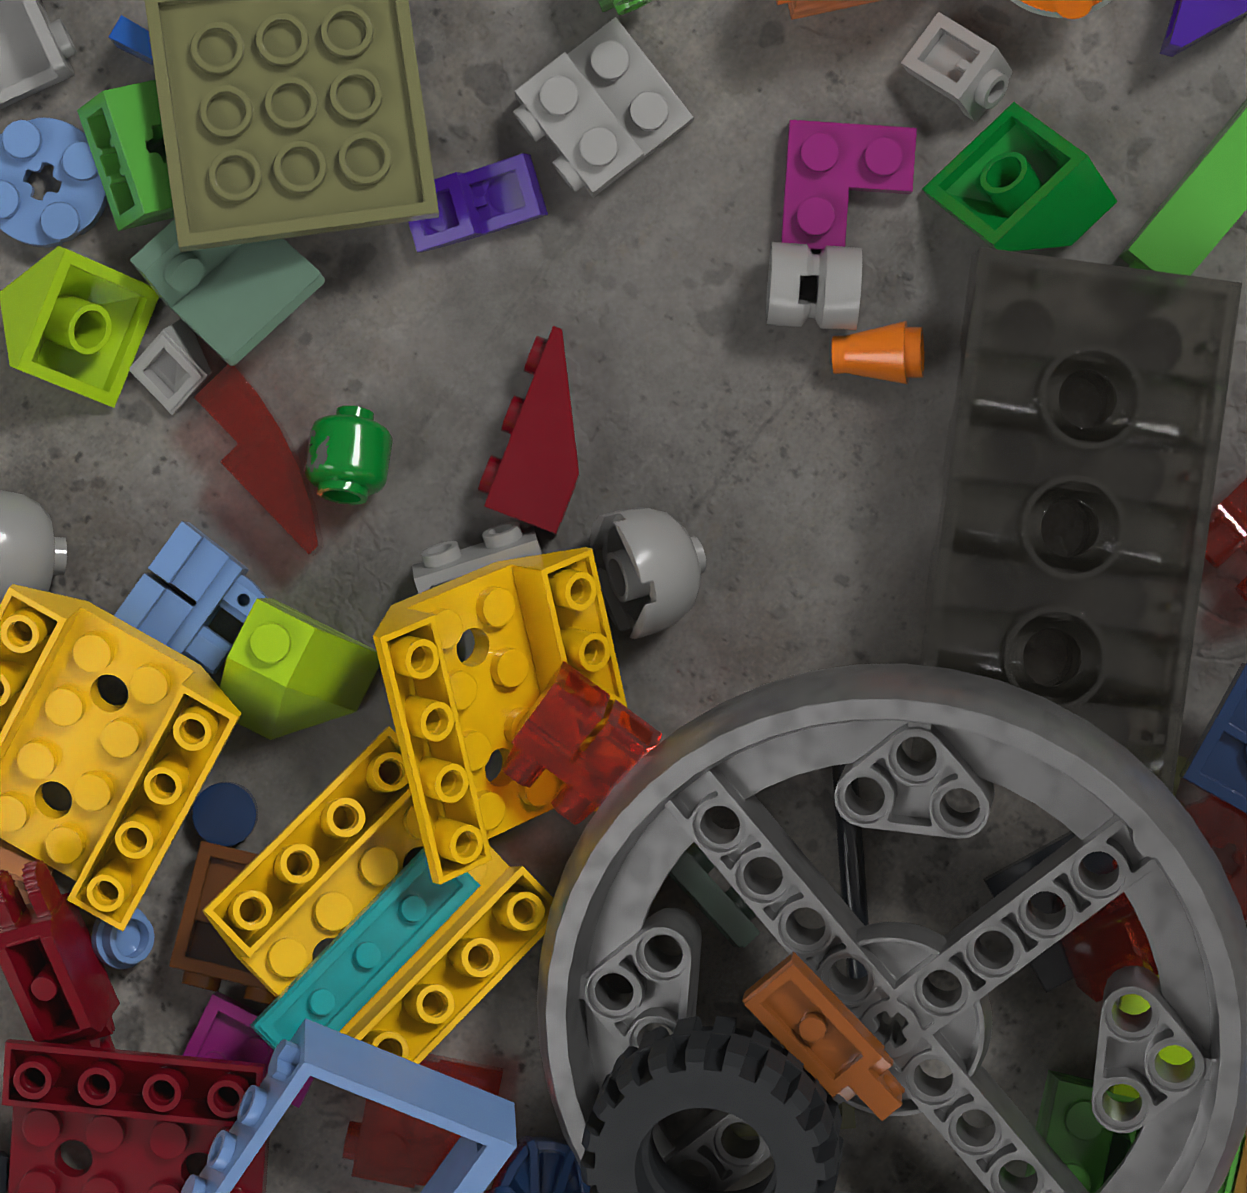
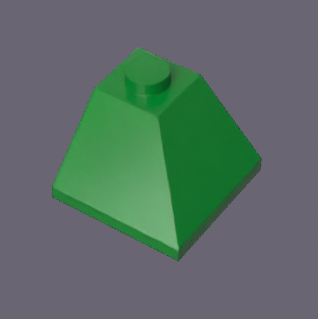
(1022, 186)

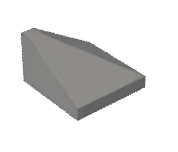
(172, 366)

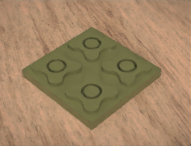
(289, 117)

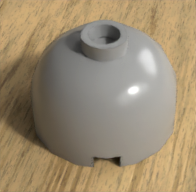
(28, 544)
(649, 568)

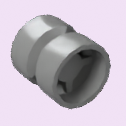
(836, 286)

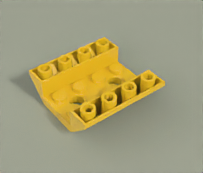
(457, 713)
(125, 764)
(334, 865)

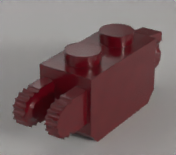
(53, 963)

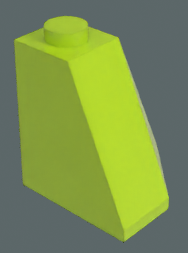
(294, 671)

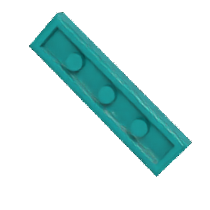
(366, 952)

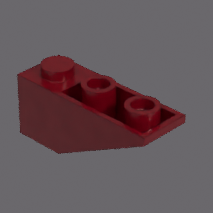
(541, 457)

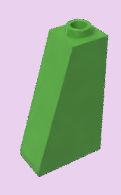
(1198, 207)

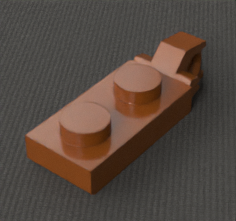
(824, 1035)

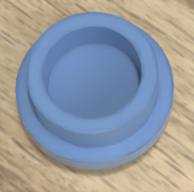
(126, 947)

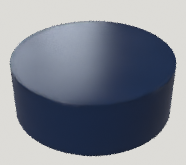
(225, 813)

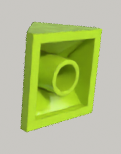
(76, 323)

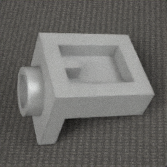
(959, 66)

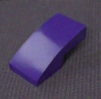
(481, 203)

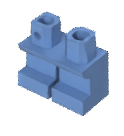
(207, 576)

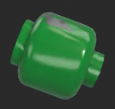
(348, 455)

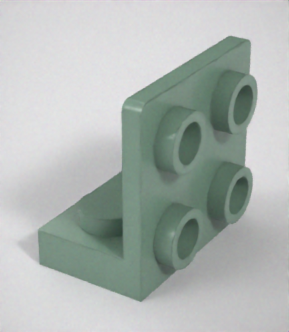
(228, 292)

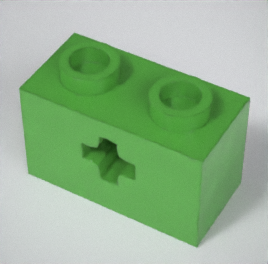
(121, 132)

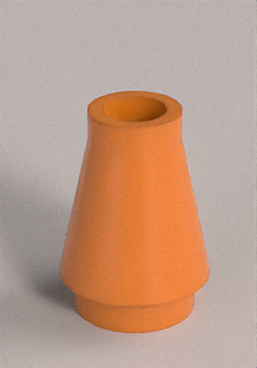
(881, 353)

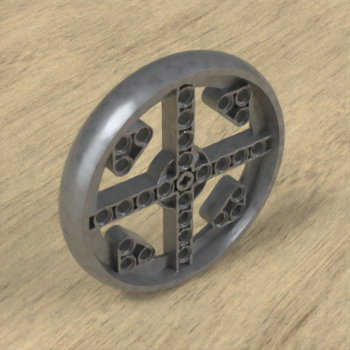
(981, 736)

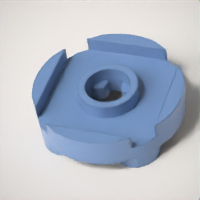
(60, 215)

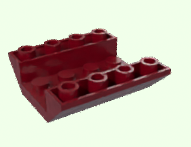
(128, 1108)

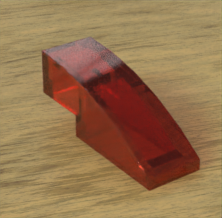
(264, 455)

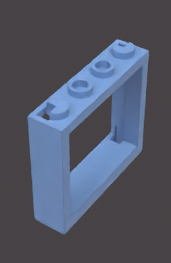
(317, 1051)

